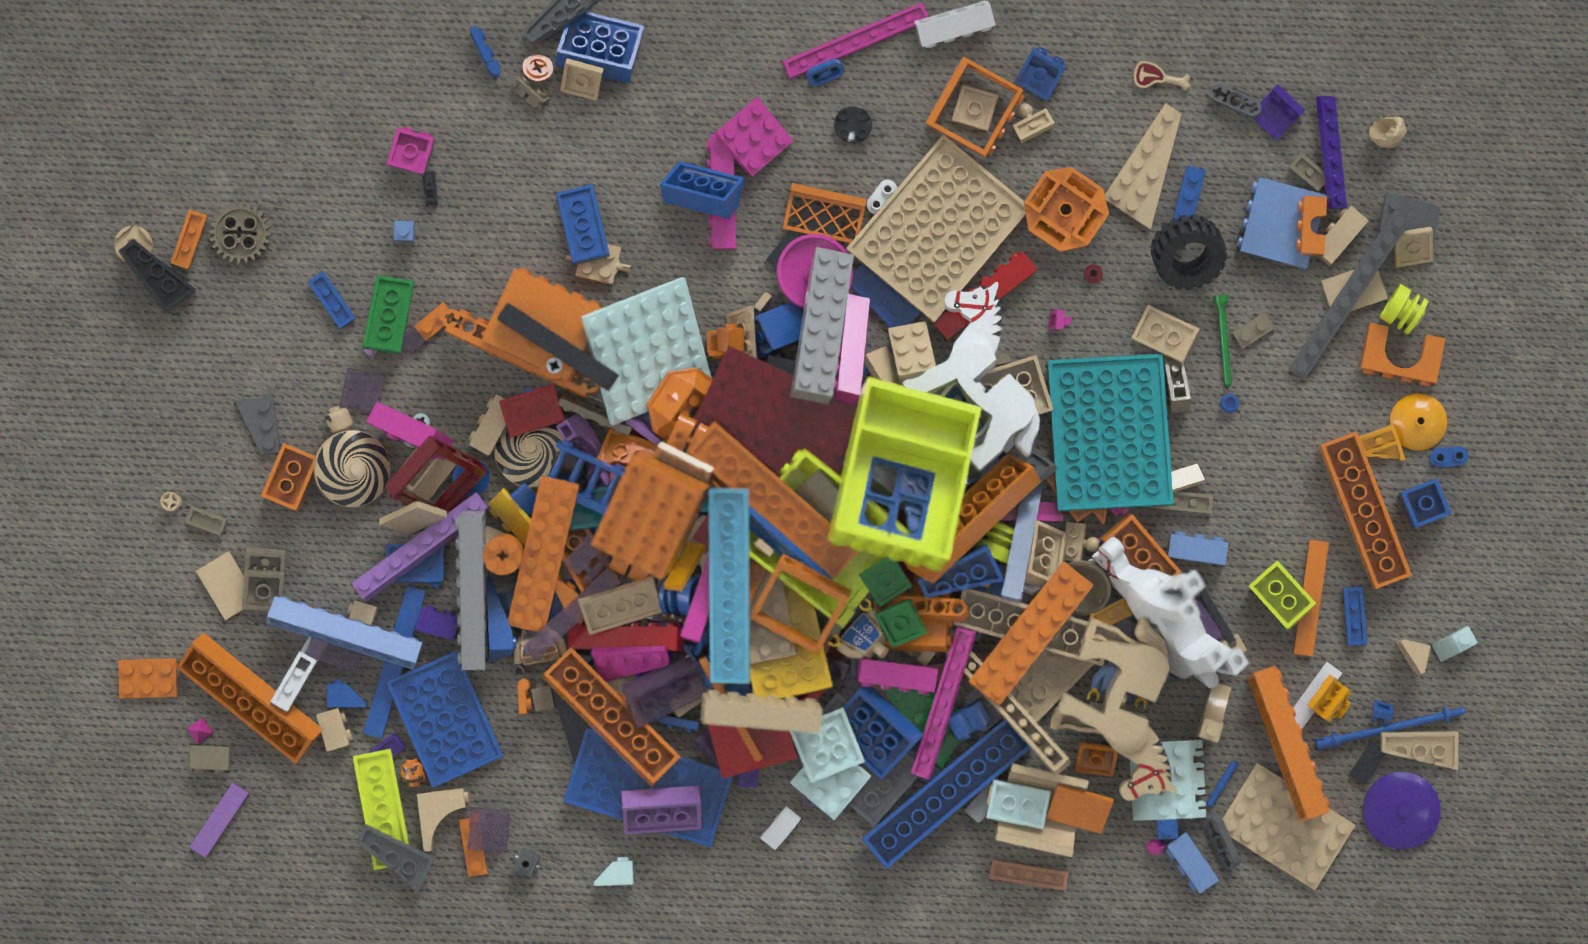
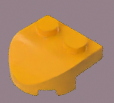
(1330, 699)

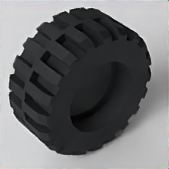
(1193, 272)

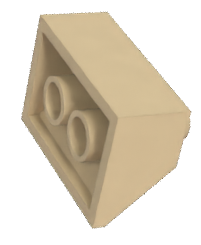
(430, 477)
(1045, 553)

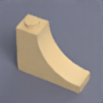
(1213, 714)
(435, 807)

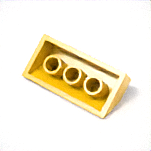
(511, 514)

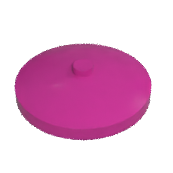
(795, 265)

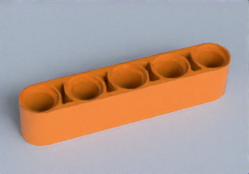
(931, 606)

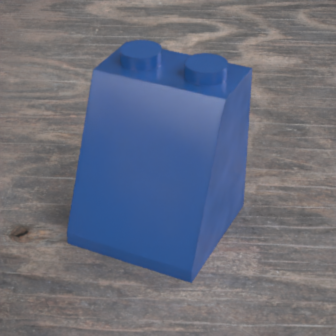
(777, 329)

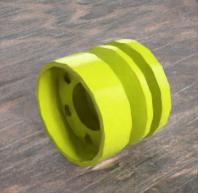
(1404, 309)
(998, 542)

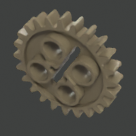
(239, 250)

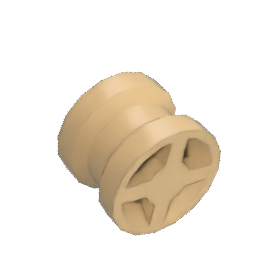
(167, 500)

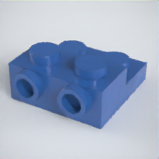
(1041, 73)

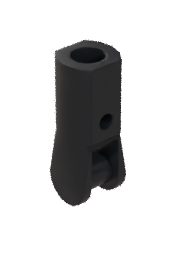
(429, 185)

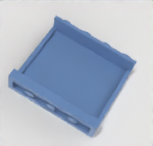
(1272, 223)

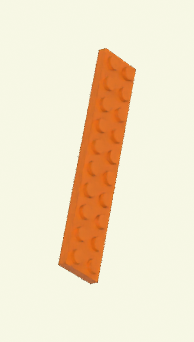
(772, 498)

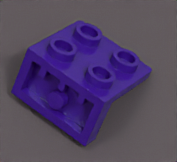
(1278, 112)

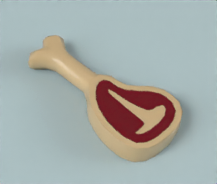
(1149, 73)

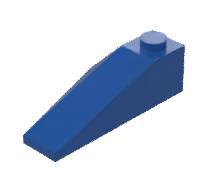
(499, 631)

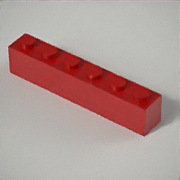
(1008, 279)
(627, 636)

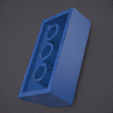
(702, 189)

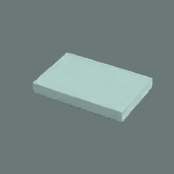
(1018, 804)

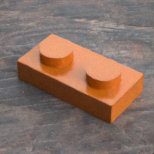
(432, 322)

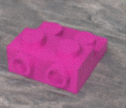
(411, 150)

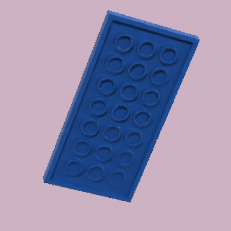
(603, 775)

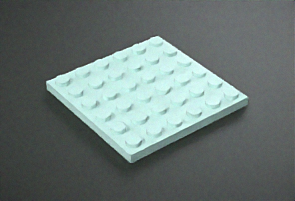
(643, 342)

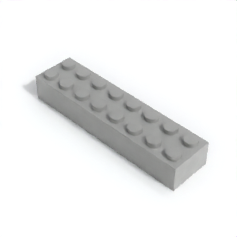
(822, 325)
(473, 590)

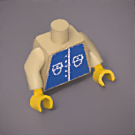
(863, 637)

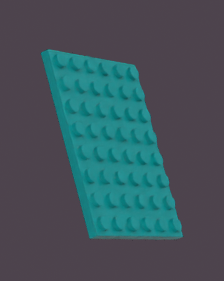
(1110, 432)

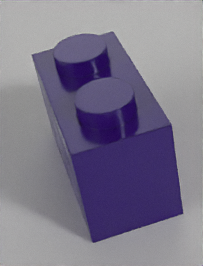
(436, 623)

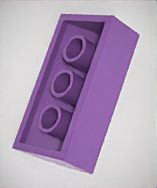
(661, 810)

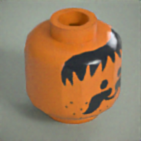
(413, 772)

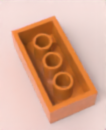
(1140, 547)

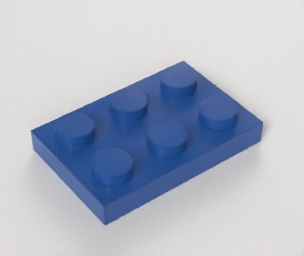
(428, 571)

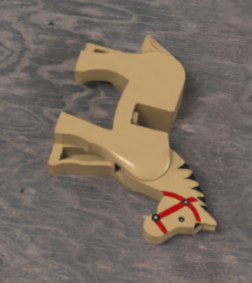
(1140, 671)

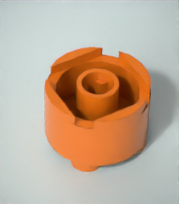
(495, 562)

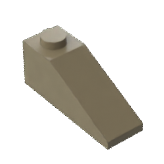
(1177, 386)

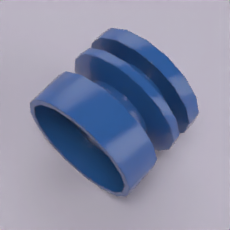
(678, 601)

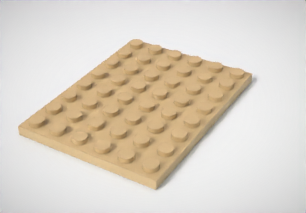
(938, 228)

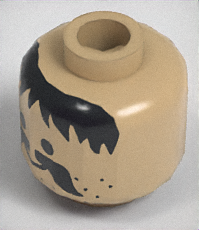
(338, 419)

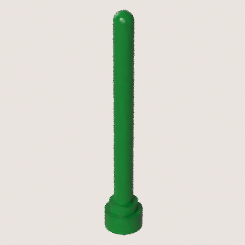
(1221, 302)

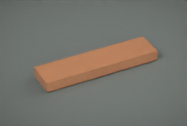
(1029, 875)

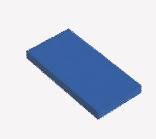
(582, 224)
(884, 300)

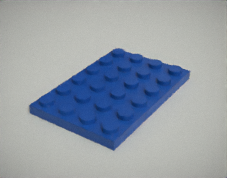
(444, 719)

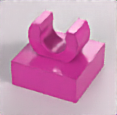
(1058, 321)

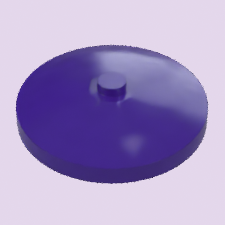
(1401, 810)

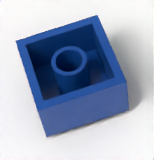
(1424, 503)

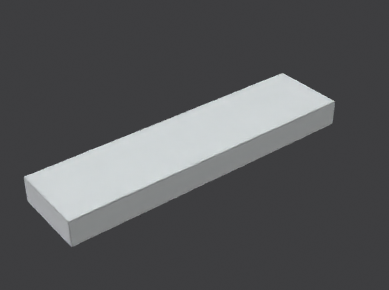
(1302, 711)

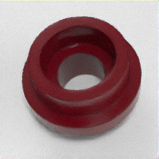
(1090, 279)

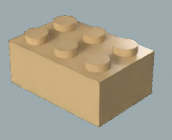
(911, 350)

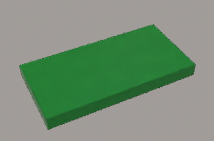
(388, 314)

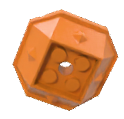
(1068, 189)
(676, 396)

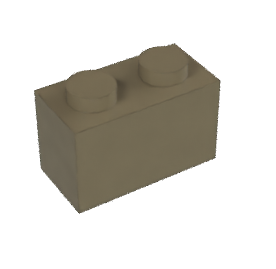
(211, 758)

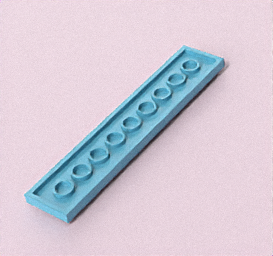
(729, 585)

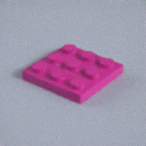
(753, 137)

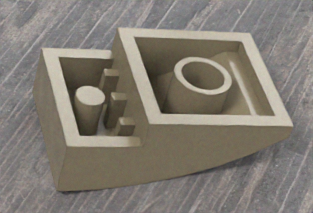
(262, 578)

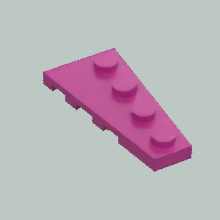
(627, 661)

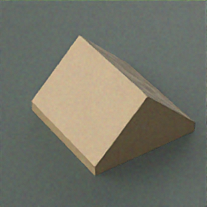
(1415, 654)

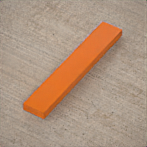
(1313, 586)
(742, 730)

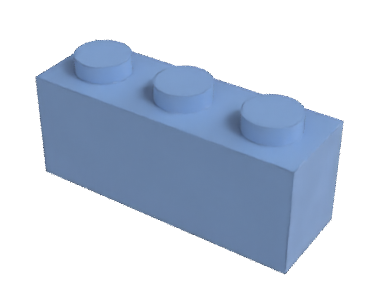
(1197, 548)
(1191, 863)

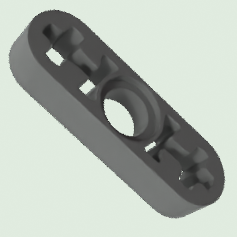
(1232, 93)
(1215, 838)

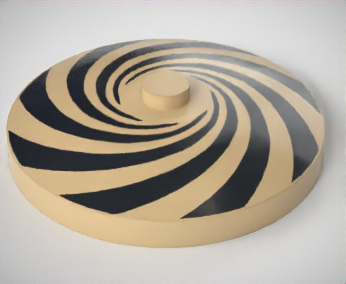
(527, 455)
(351, 468)

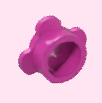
(1155, 846)

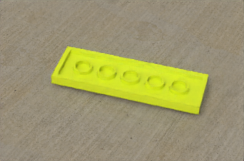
(380, 795)

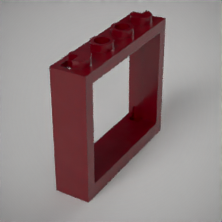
(455, 493)

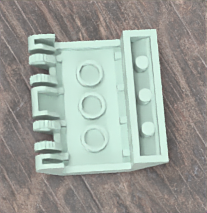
(1185, 780)

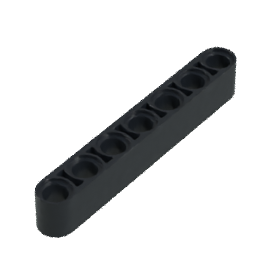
(557, 346)

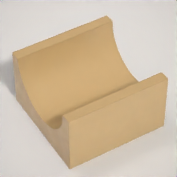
(1055, 836)

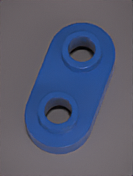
(825, 72)
(1449, 457)

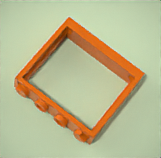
(949, 90)
(812, 578)

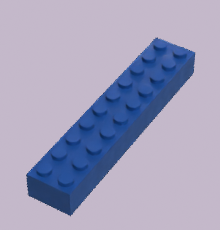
(945, 793)

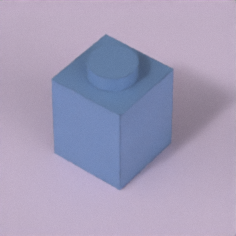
(404, 231)

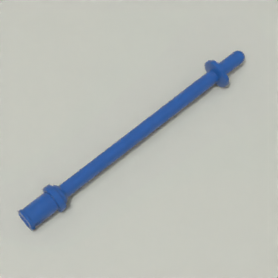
(1336, 740)

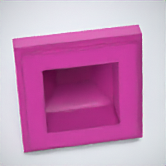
(200, 731)

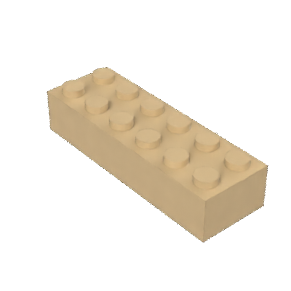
(761, 712)

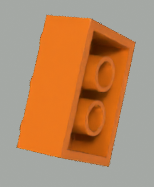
(290, 477)

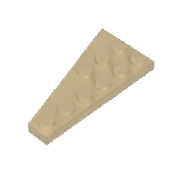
(1142, 177)

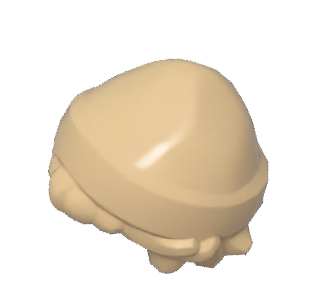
(1388, 131)

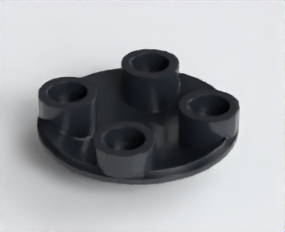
(853, 124)

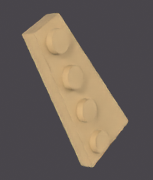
(745, 319)
(1429, 746)

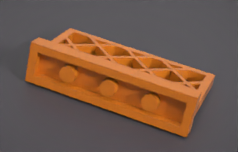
(827, 197)

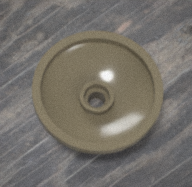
(1099, 594)

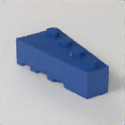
(969, 571)

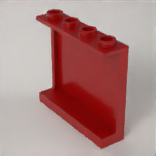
(734, 755)

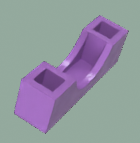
(577, 431)

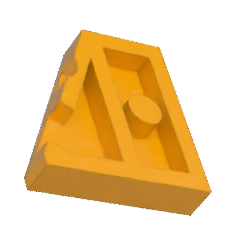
(1382, 443)

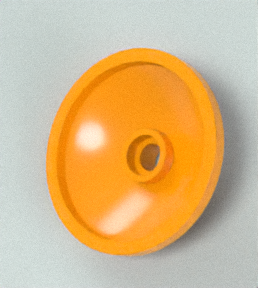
(1410, 433)

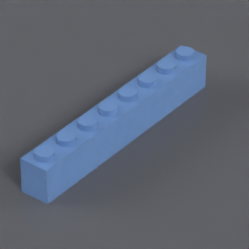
(344, 632)

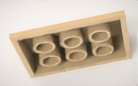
(1028, 375)

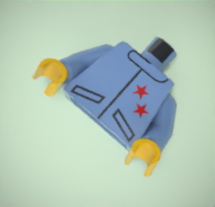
(1101, 681)

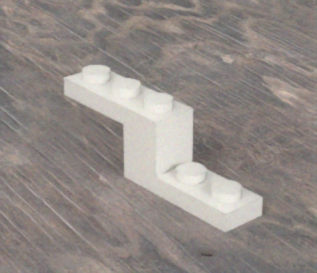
(294, 679)

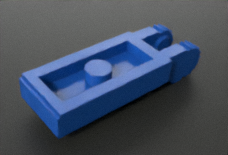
(485, 52)

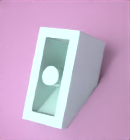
(1454, 643)
(617, 873)

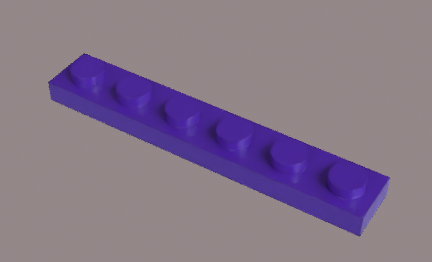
(1331, 152)

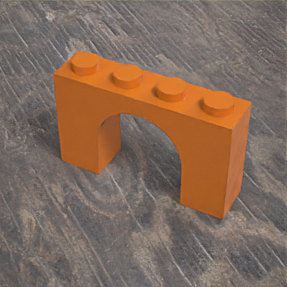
(1375, 359)

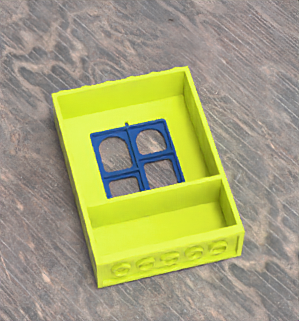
(914, 435)

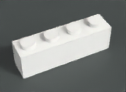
(955, 24)

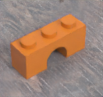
(1309, 242)

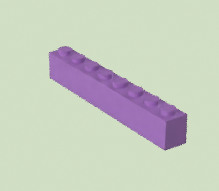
(414, 551)

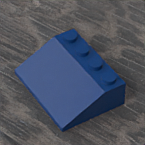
(601, 43)
(880, 730)

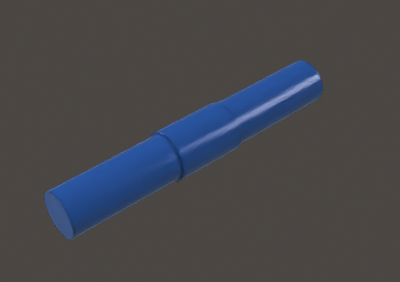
(1221, 784)

